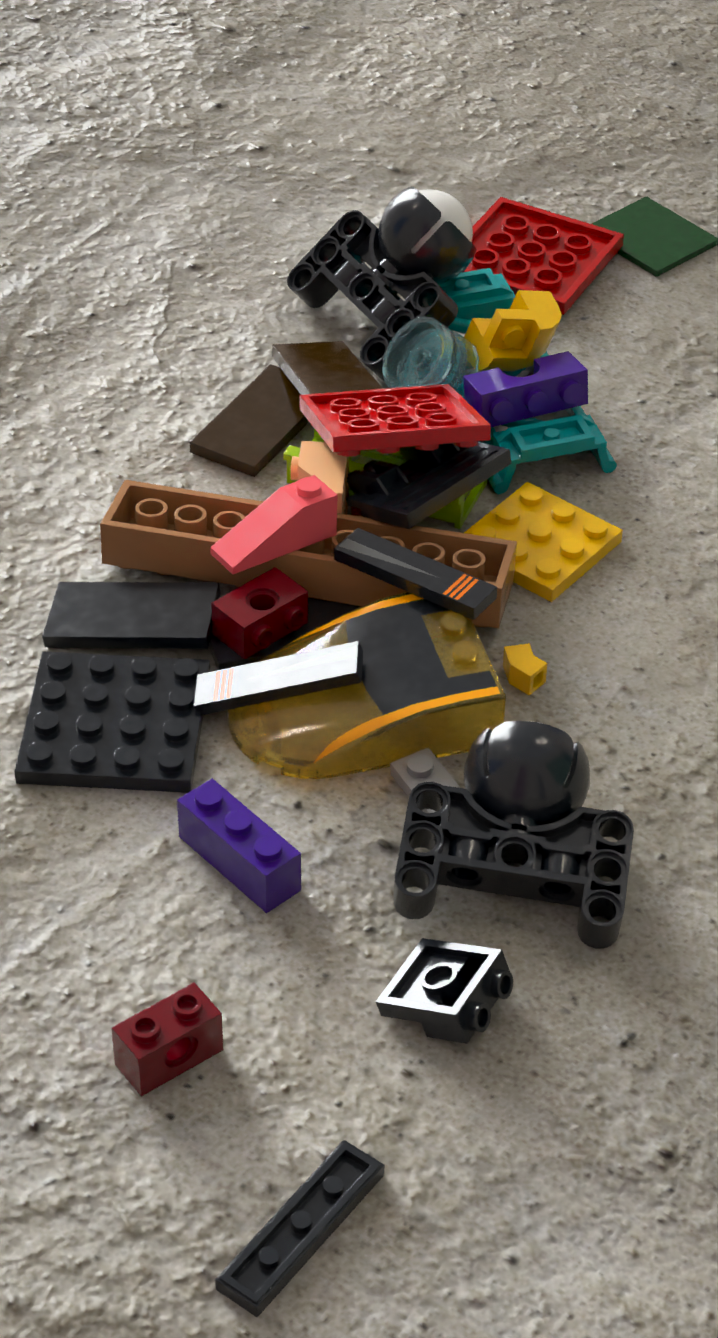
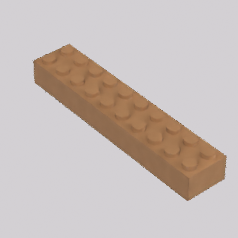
(175, 527)

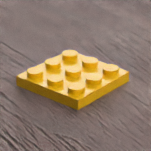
(552, 538)

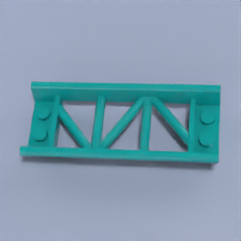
(531, 439)

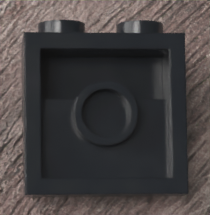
(448, 988)

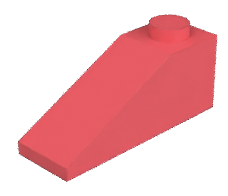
(281, 524)

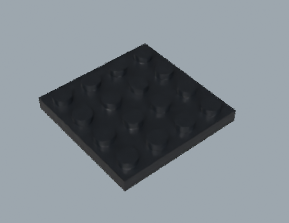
(112, 723)

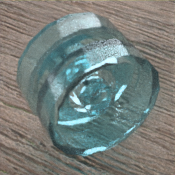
(428, 354)

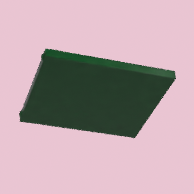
(656, 236)

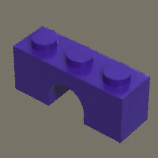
(556, 385)

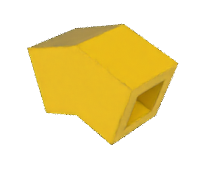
(524, 668)

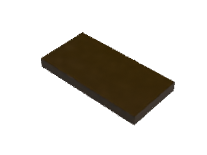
(323, 367)
(253, 424)

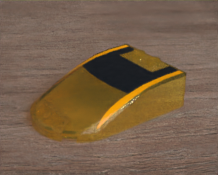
(418, 690)

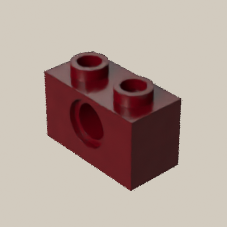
(259, 612)
(167, 1038)

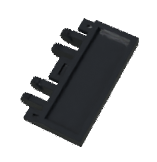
(423, 483)

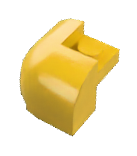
(515, 334)

